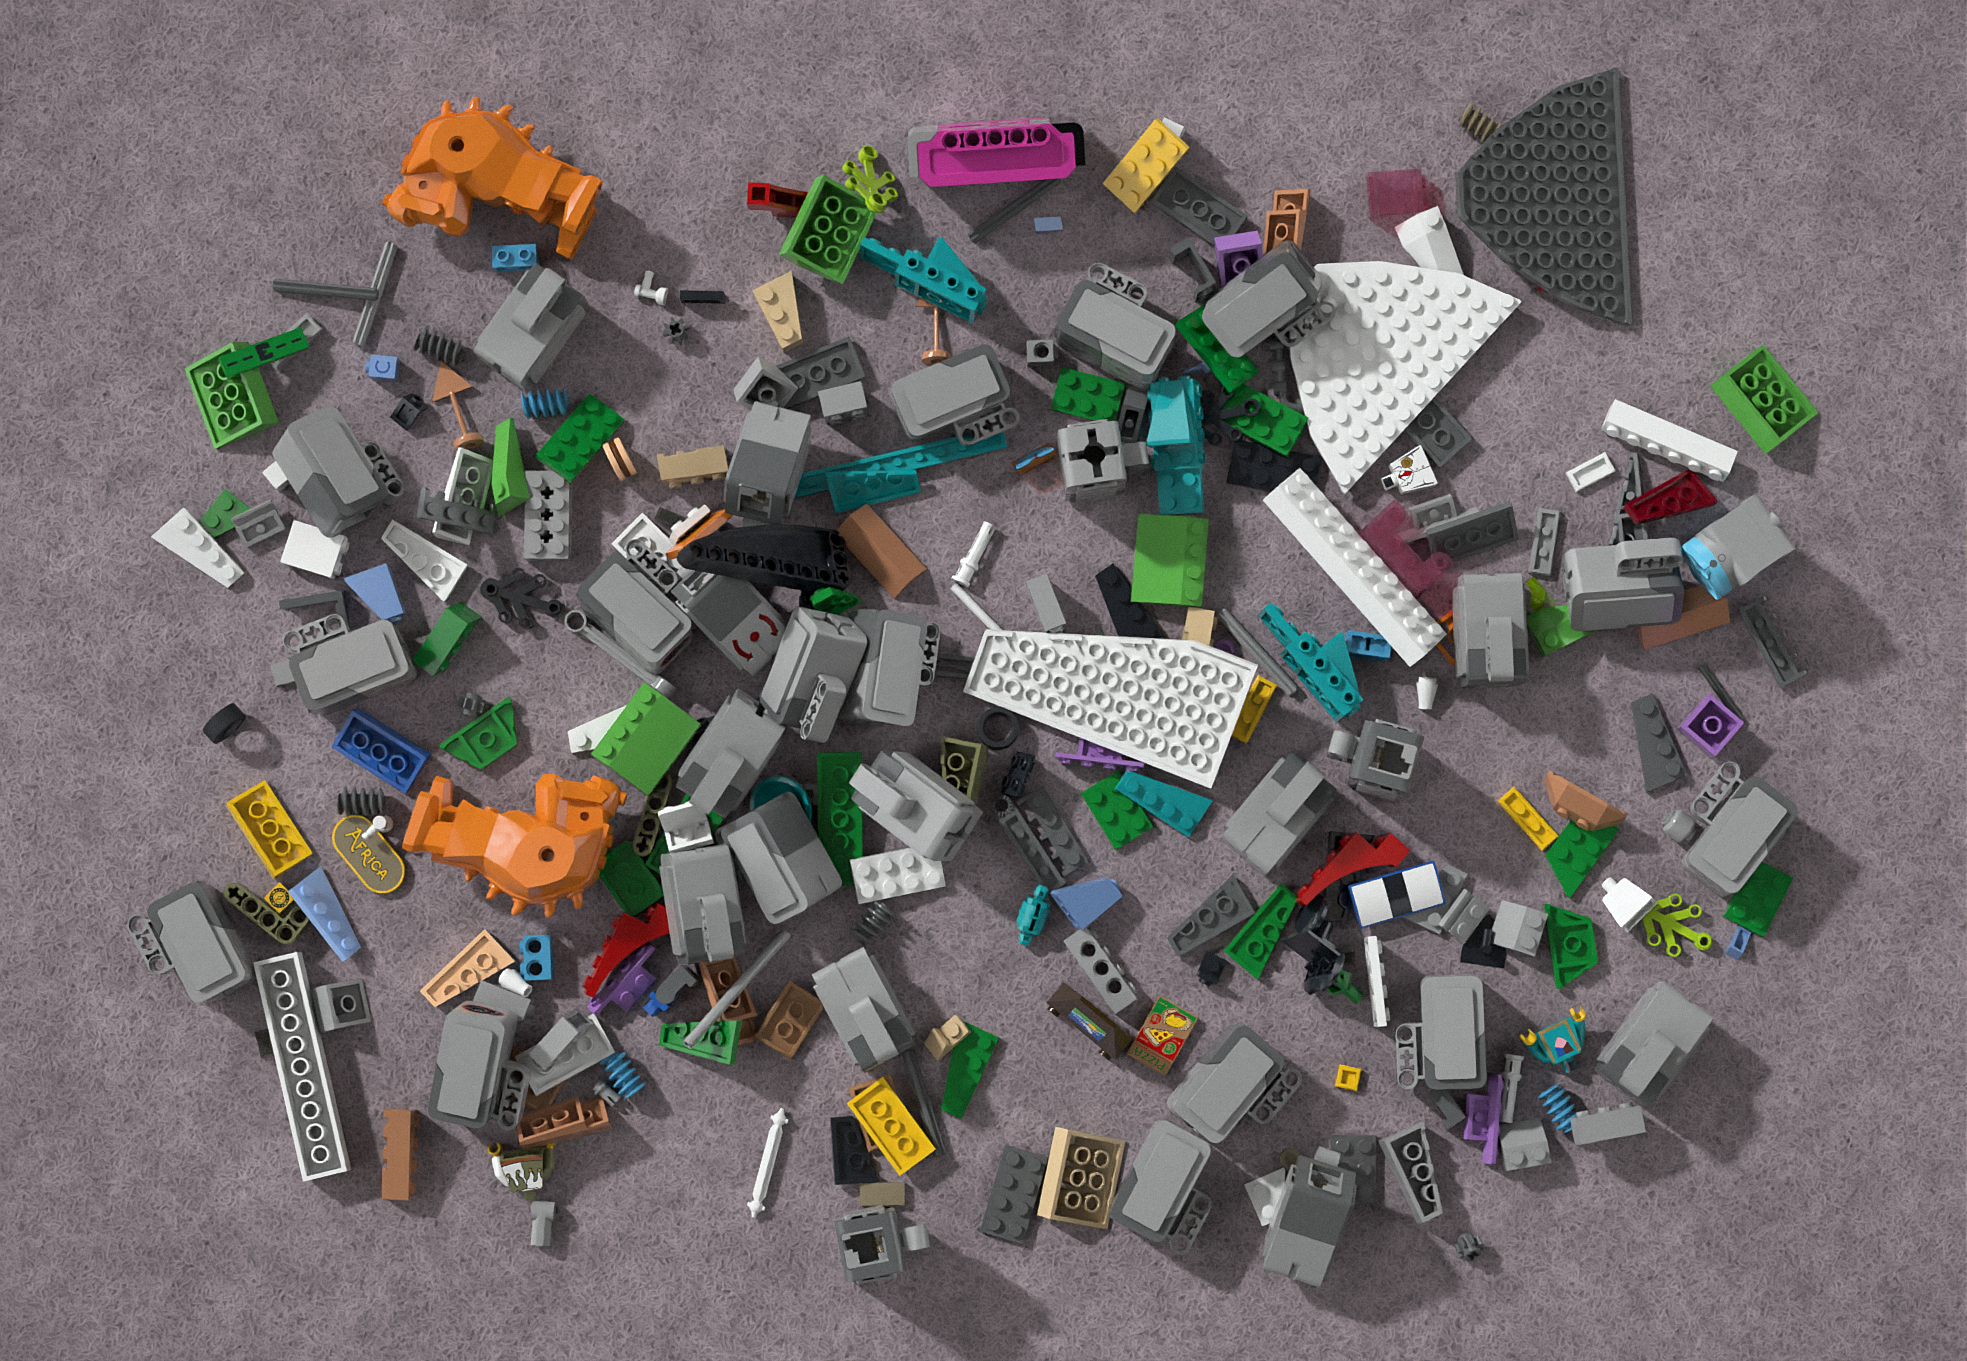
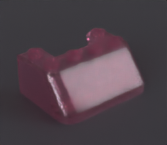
(1398, 556)

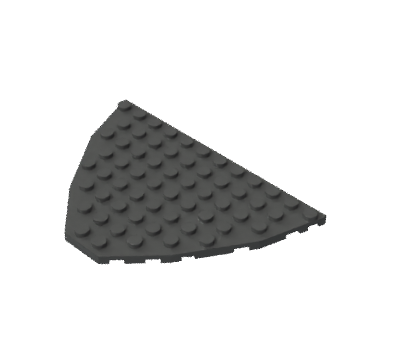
(1553, 196)

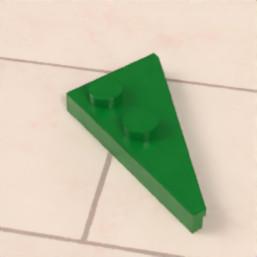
(218, 517)

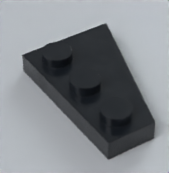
(849, 1153)

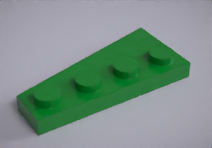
(966, 1069)

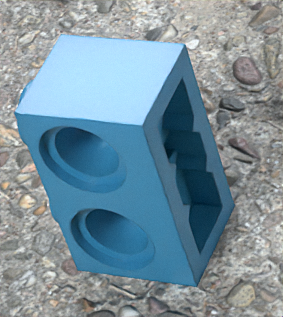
(514, 257)
(1367, 646)
(544, 957)

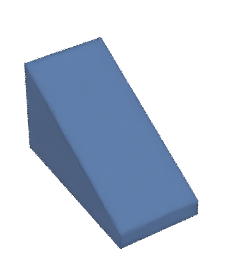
(1047, 224)
(1738, 943)

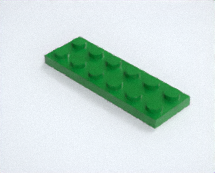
(837, 813)

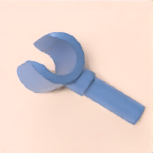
(1202, 365)

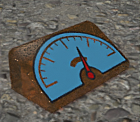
(1034, 459)

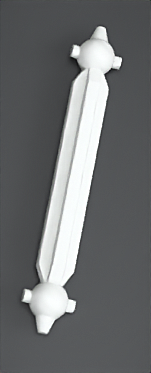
(767, 1162)

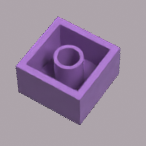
(1236, 254)
(1710, 725)

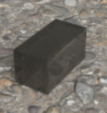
(667, 517)
(264, 1043)

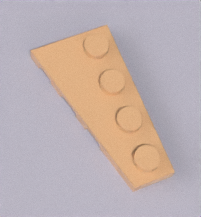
(474, 963)

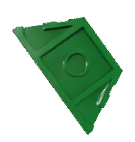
(485, 737)
(1576, 853)
(1570, 944)

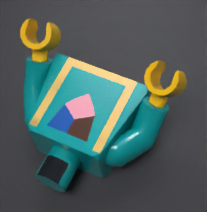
(1559, 1041)

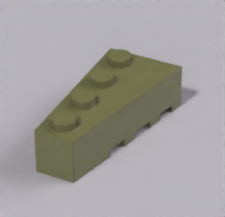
(963, 765)

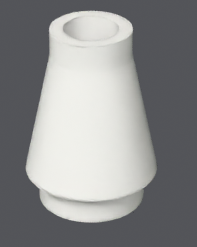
(1426, 691)
(513, 981)

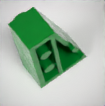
(446, 638)

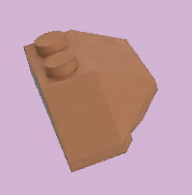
(1579, 805)

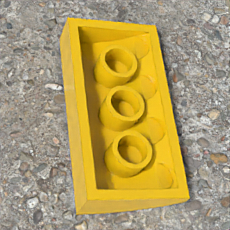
(269, 829)

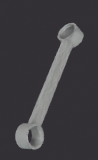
(620, 655)

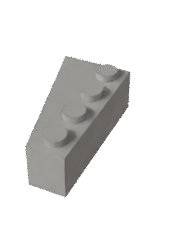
(1412, 1167)

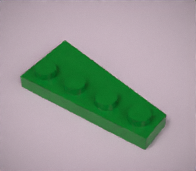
(1257, 938)
(717, 1044)

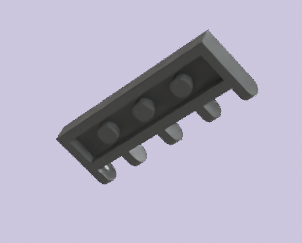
(455, 512)
(1770, 643)
(1055, 830)

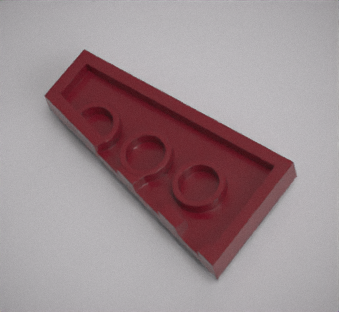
(1674, 497)

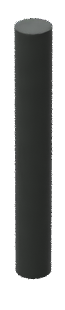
(1720, 692)

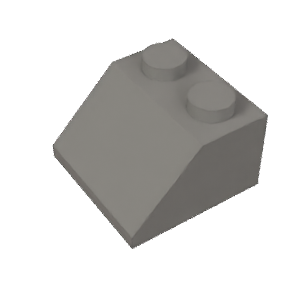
(765, 385)
(1518, 928)
(340, 1005)
(1523, 1144)

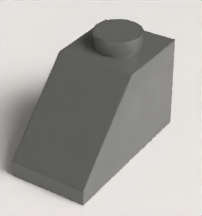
(1132, 415)

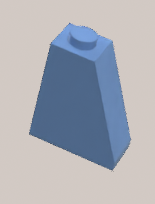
(379, 592)
(1087, 900)

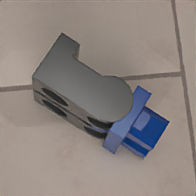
(670, 990)

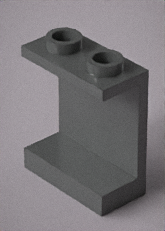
(1186, 249)

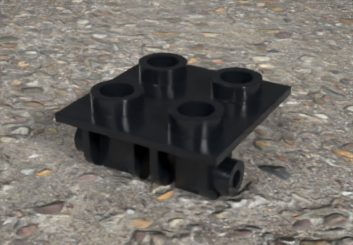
(1020, 765)

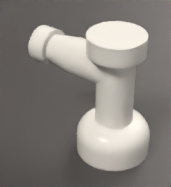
(645, 291)
(381, 824)

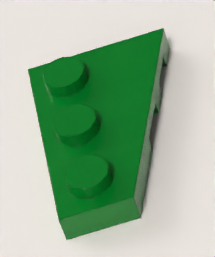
(834, 600)

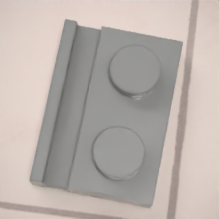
(258, 523)
(1464, 916)

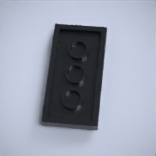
(1265, 469)

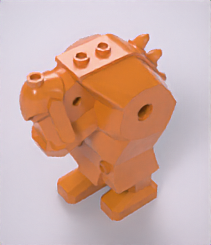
(493, 162)
(520, 852)

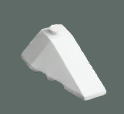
(1429, 241)

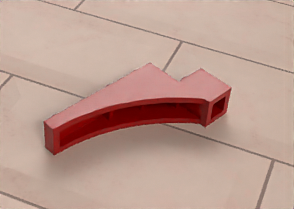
(777, 199)
(1351, 856)
(625, 937)

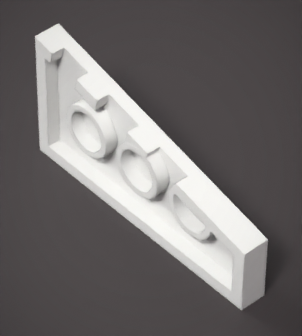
(194, 544)
(429, 562)
(589, 735)

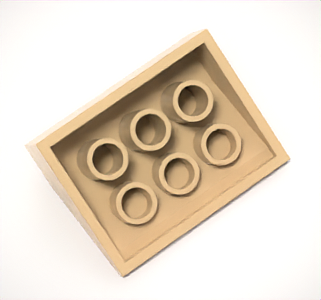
(1081, 1178)

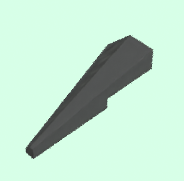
(1624, 526)

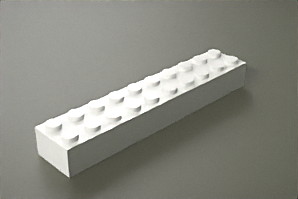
(1355, 567)
(302, 1066)

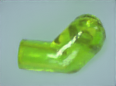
(1538, 593)

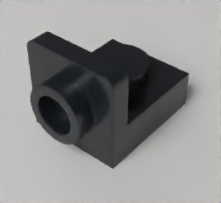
(408, 410)
(1210, 969)

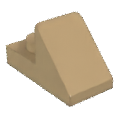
(946, 1037)

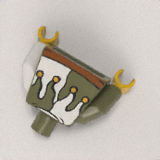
(523, 1169)

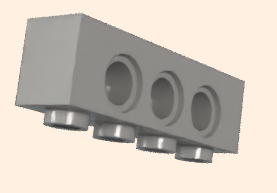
(1115, 1001)

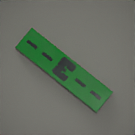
(263, 352)

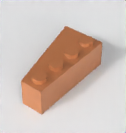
(400, 1153)

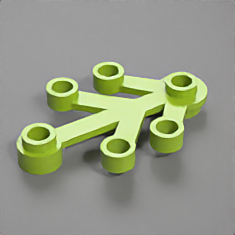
(875, 201)
(1669, 923)

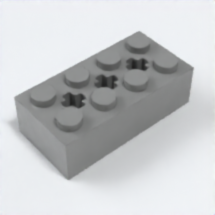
(558, 526)

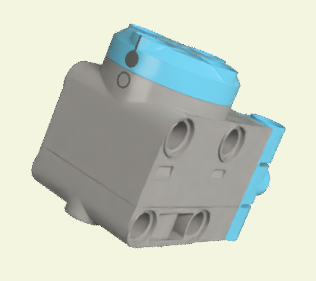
(1736, 547)

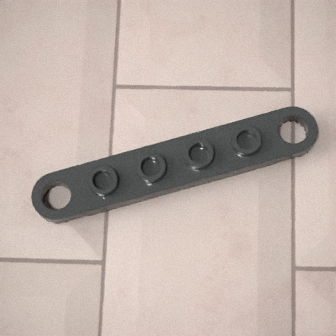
(1028, 847)

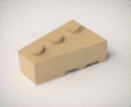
(780, 309)
(693, 466)
(1199, 625)

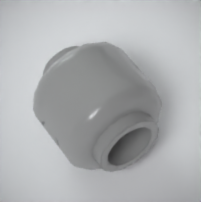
(1679, 825)

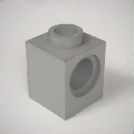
(1032, 358)

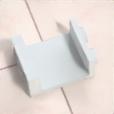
(313, 551)

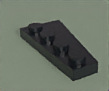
(1128, 617)

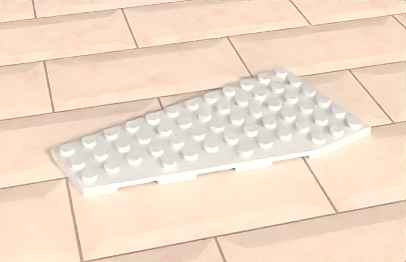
(1134, 695)

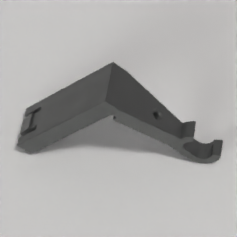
(341, 606)

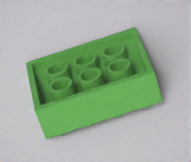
(828, 230)
(1764, 399)
(230, 406)
(1169, 560)
(645, 739)

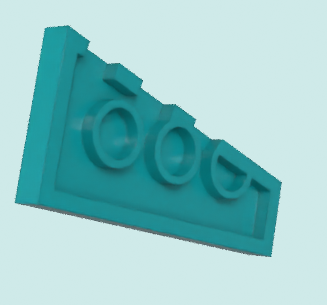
(859, 488)
(1170, 804)

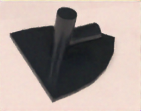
(1479, 947)

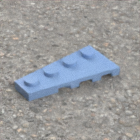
(323, 909)

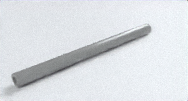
(736, 989)

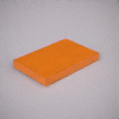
(704, 529)

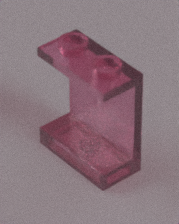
(1395, 192)

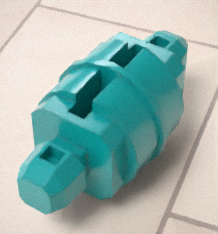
(1033, 915)

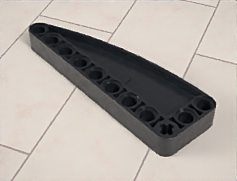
(773, 555)

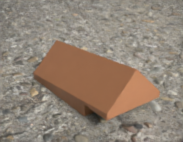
(1287, 218)
(880, 550)
(1699, 614)
(718, 979)
(563, 1122)

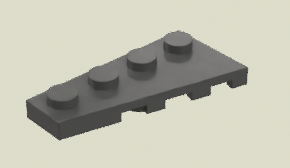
(1657, 751)
(1218, 913)

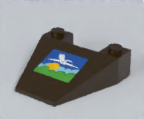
(1089, 1021)

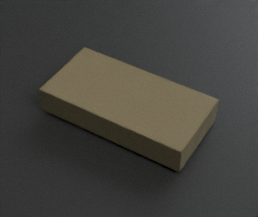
(882, 1193)

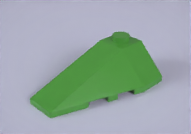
(508, 472)
(1552, 629)

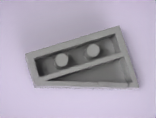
(1607, 1123)

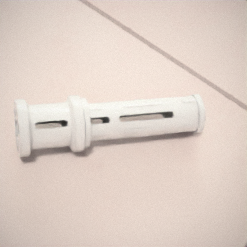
(970, 563)
(1511, 1077)

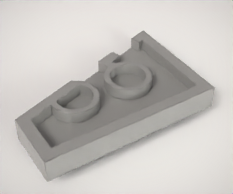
(1451, 883)

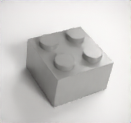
(843, 403)

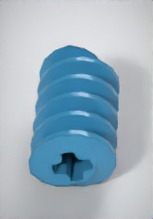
(545, 403)
(623, 1074)
(1559, 1106)

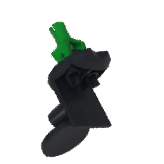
(1323, 957)

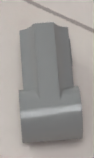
(542, 1217)

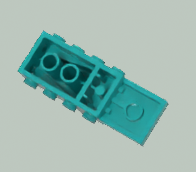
(938, 279)
(1177, 444)
(1322, 670)

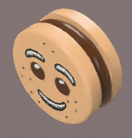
(619, 459)

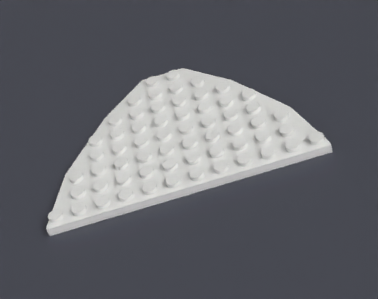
(1386, 354)

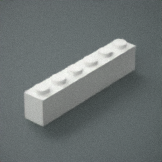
(1669, 440)

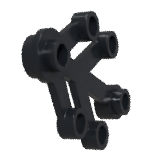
(1216, 415)
(517, 597)

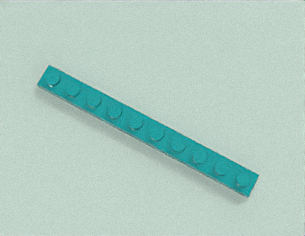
(906, 459)

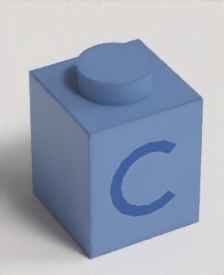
(383, 368)

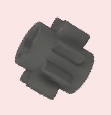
(674, 324)
(471, 705)
(1469, 1247)

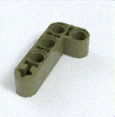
(647, 814)
(263, 911)

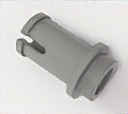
(606, 1092)

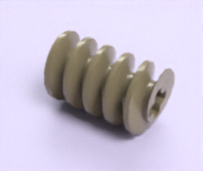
(1478, 122)

